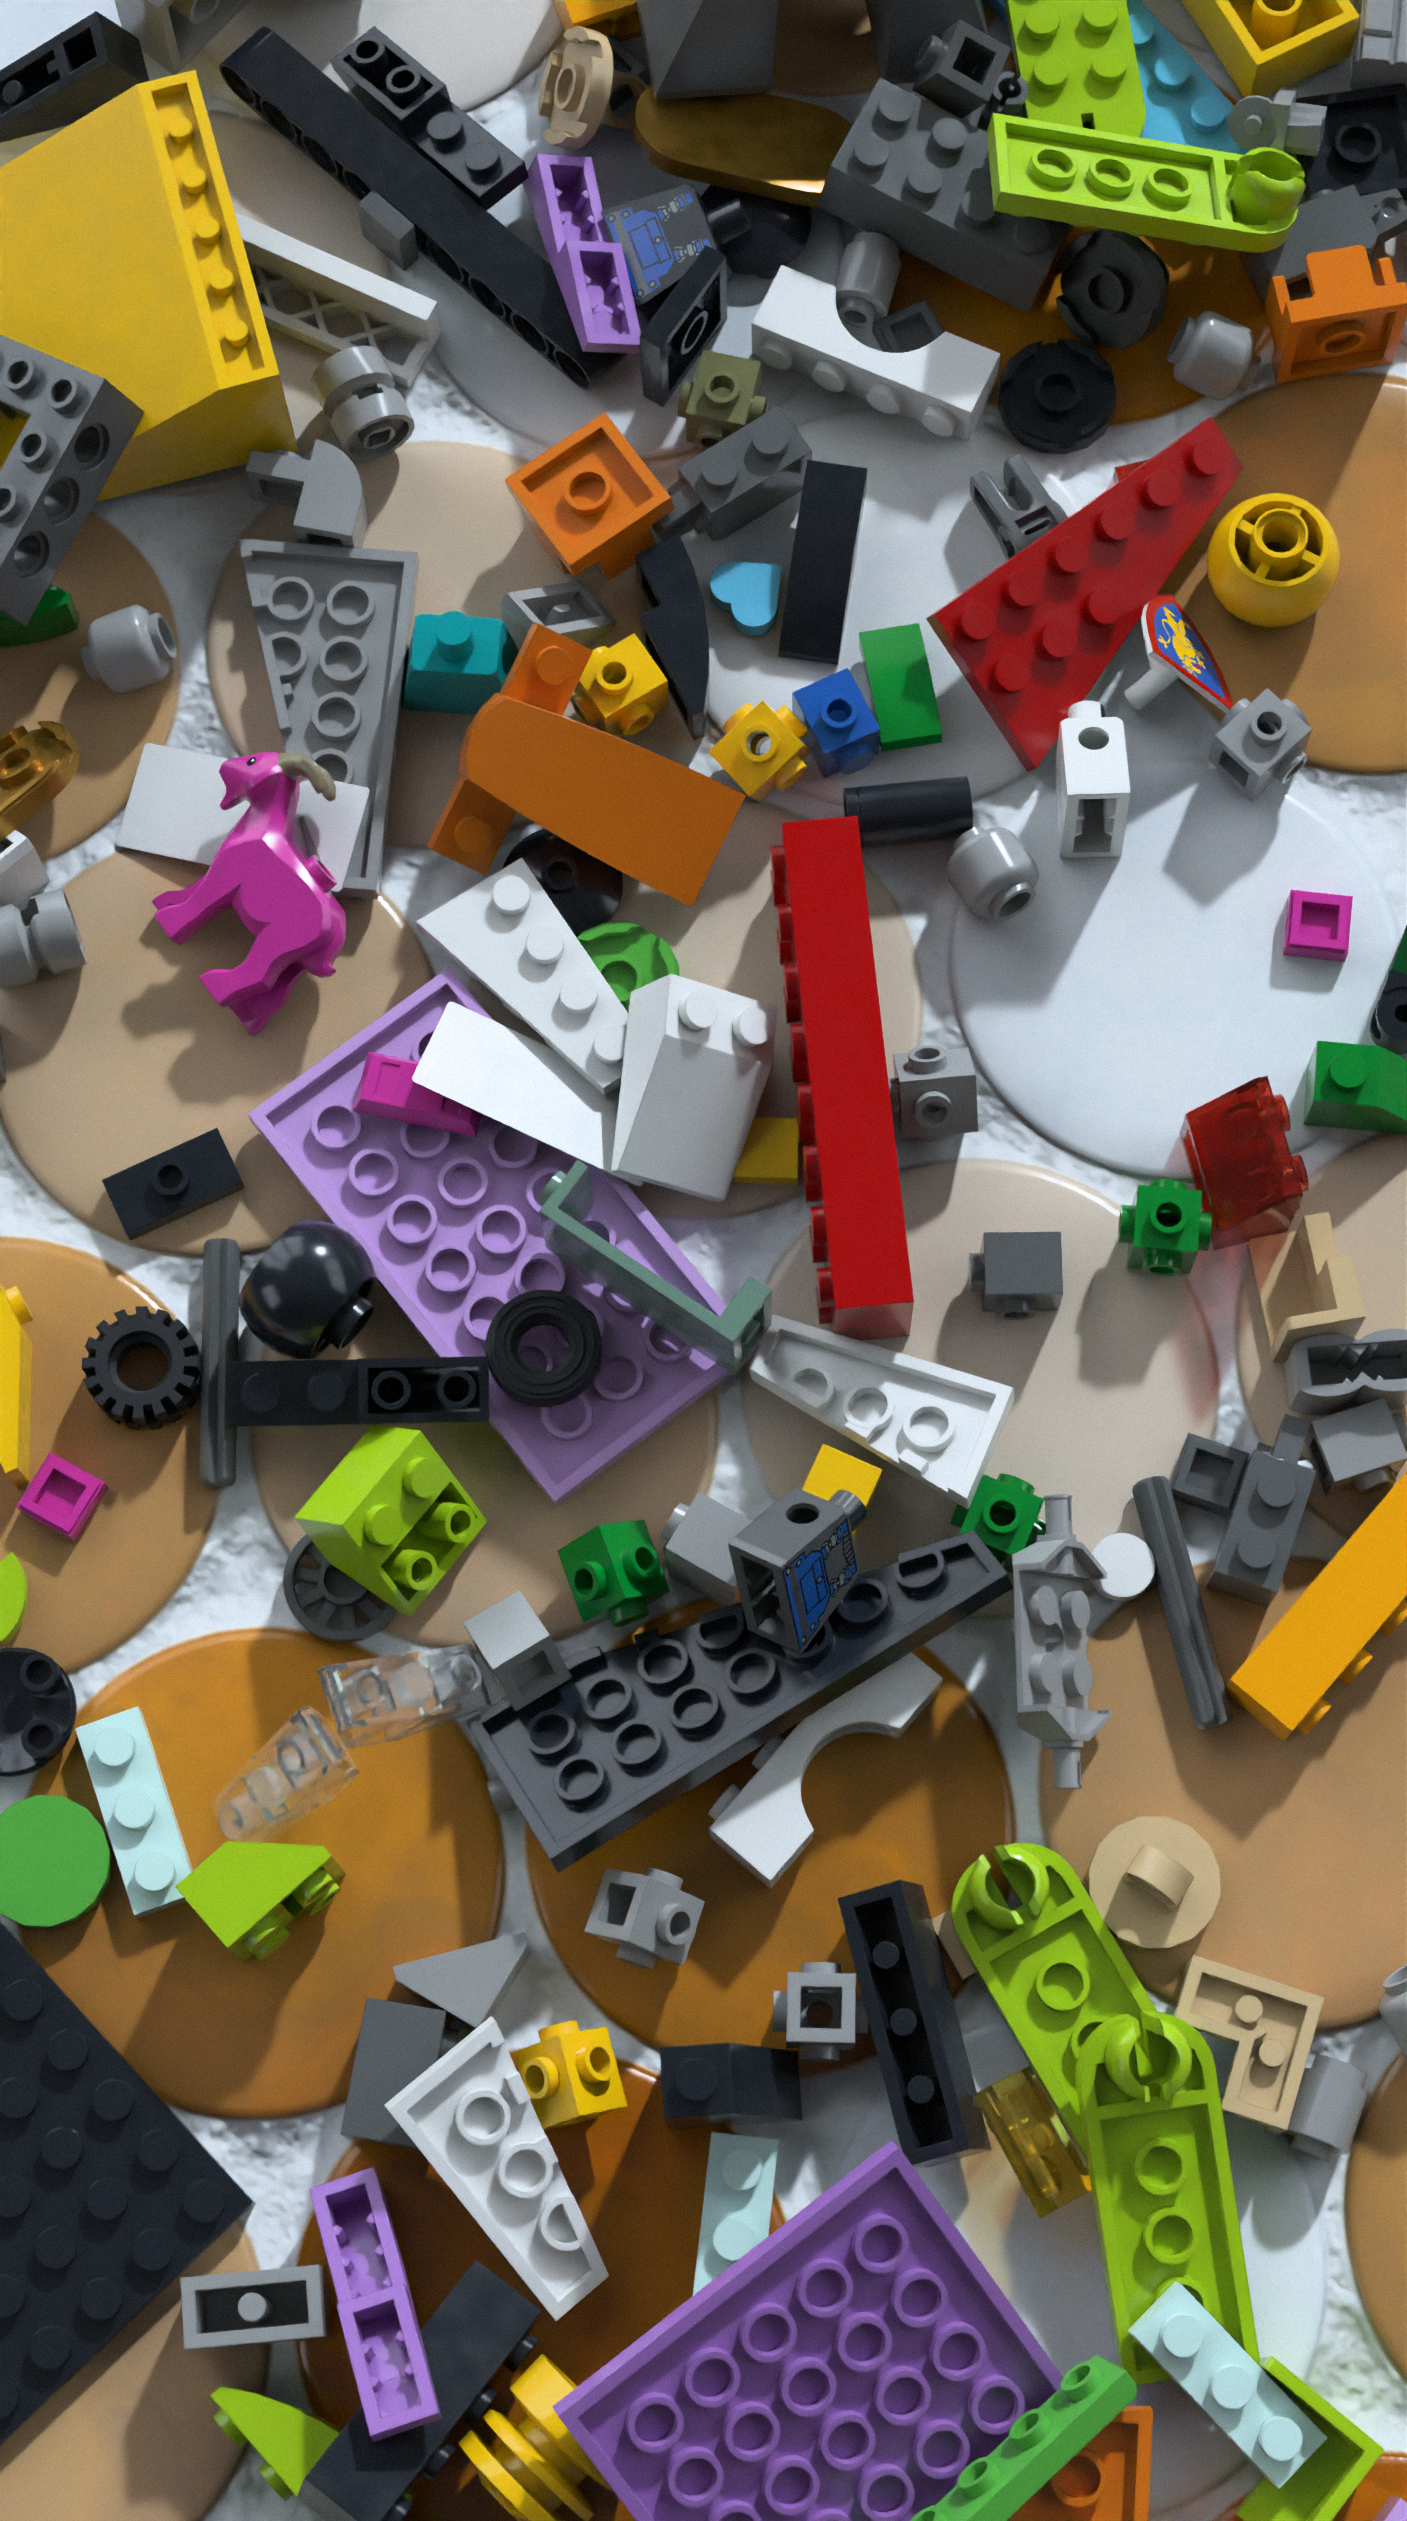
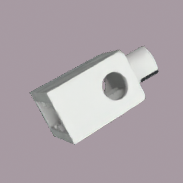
(1091, 766)

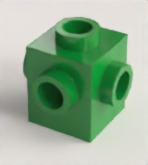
(1161, 1248)
(1008, 1497)
(614, 1573)

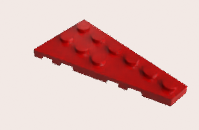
(1061, 607)

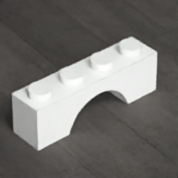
(936, 384)
(766, 1819)

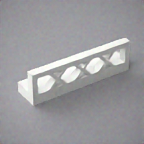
(342, 290)

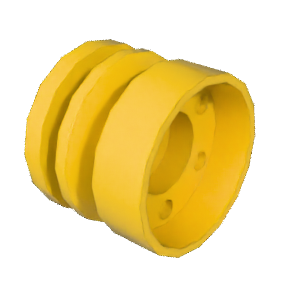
(539, 2457)

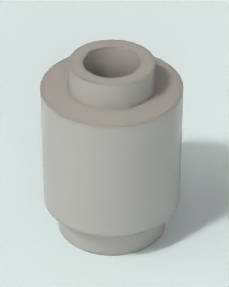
(867, 278)
(1327, 2108)

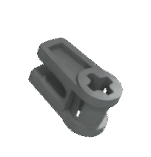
(1013, 527)

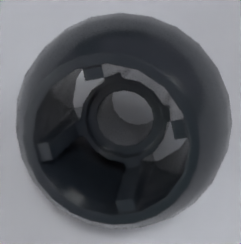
(309, 1291)

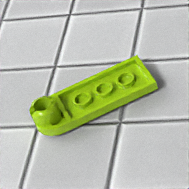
(1078, 63)
(1143, 185)
(1046, 1965)
(1161, 2180)

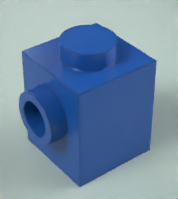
(839, 724)

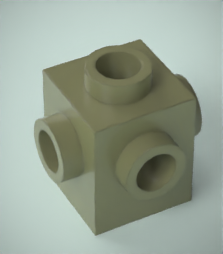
(721, 398)

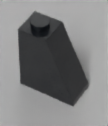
(729, 2085)

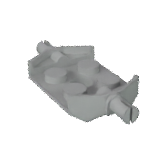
(1051, 1641)

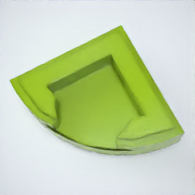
(12, 1597)

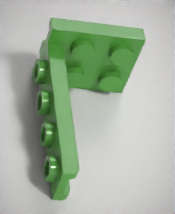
(1038, 2445)

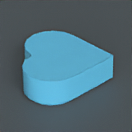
(747, 593)

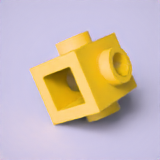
(620, 689)
(740, 749)
(571, 2075)

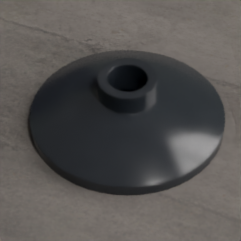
(590, 893)

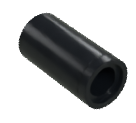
(910, 811)

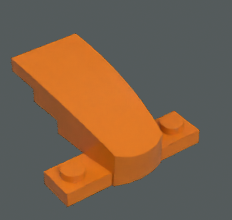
(579, 782)

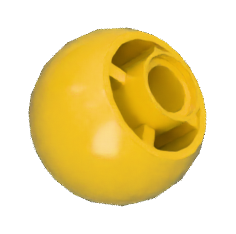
(1266, 589)

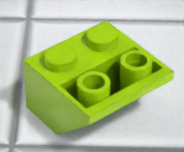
(392, 1516)
(258, 1889)

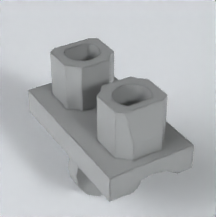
(1279, 123)

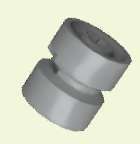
(362, 403)
(38, 939)

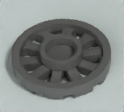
(337, 1590)

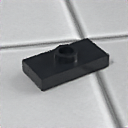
(173, 1184)

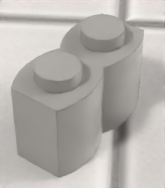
(1338, 1371)

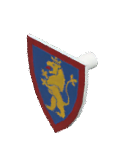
(1176, 652)

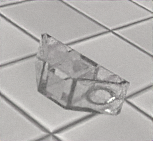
(402, 1693)
(285, 1780)

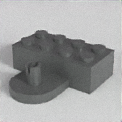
(928, 188)

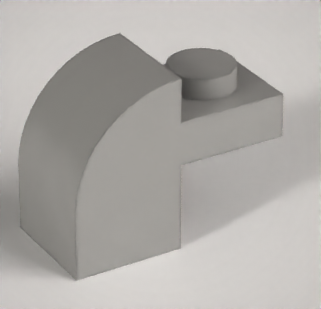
(322, 489)

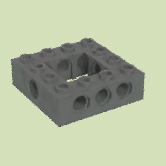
(55, 467)

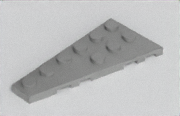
(336, 666)

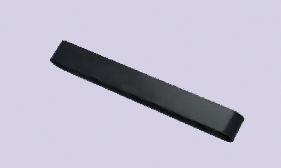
(447, 222)

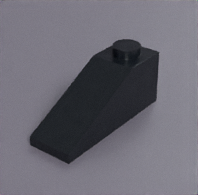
(69, 77)

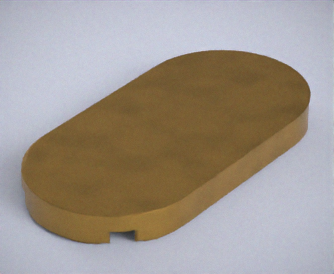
(743, 142)
(33, 770)

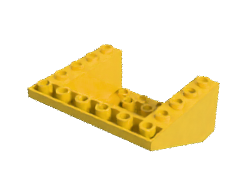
(138, 272)

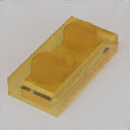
(1034, 2141)

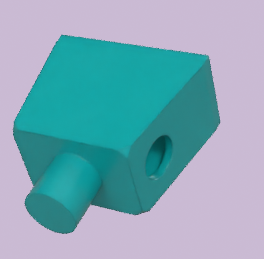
(456, 662)

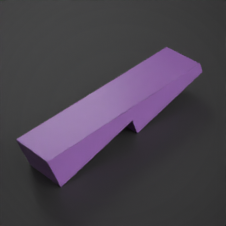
(584, 260)
(375, 2304)

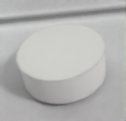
(1127, 1564)

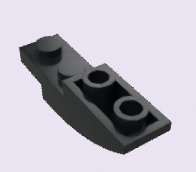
(422, 115)
(359, 1391)

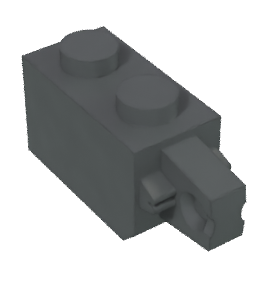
(1327, 223)
(737, 479)
(1265, 1517)

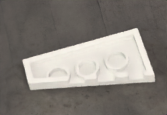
(533, 962)
(900, 1407)
(492, 2152)

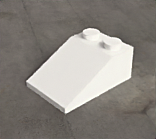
(690, 1084)

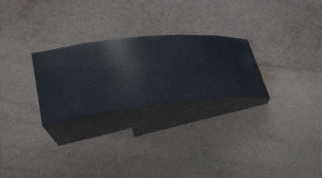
(823, 562)
(676, 628)

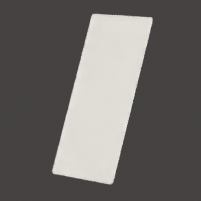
(179, 813)
(520, 1086)

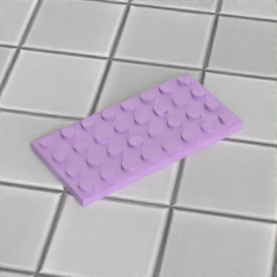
(463, 1235)

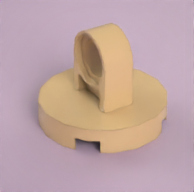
(579, 89)
(1154, 1882)

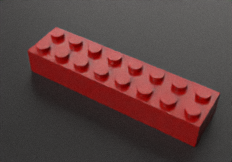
(846, 1091)

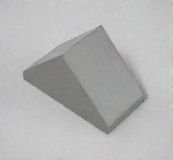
(560, 607)
(467, 1980)

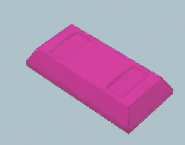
(391, 1093)

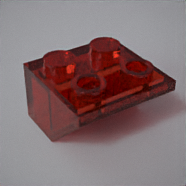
(1244, 1163)

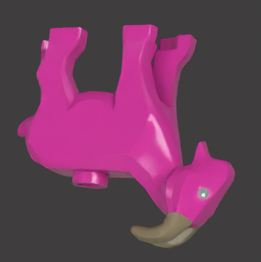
(268, 885)

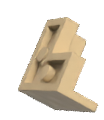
(1304, 1285)
(1271, 2032)

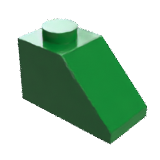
(1356, 1088)

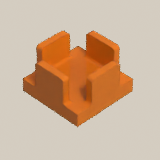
(1345, 324)
(591, 500)

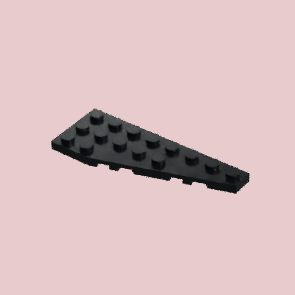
(692, 1701)

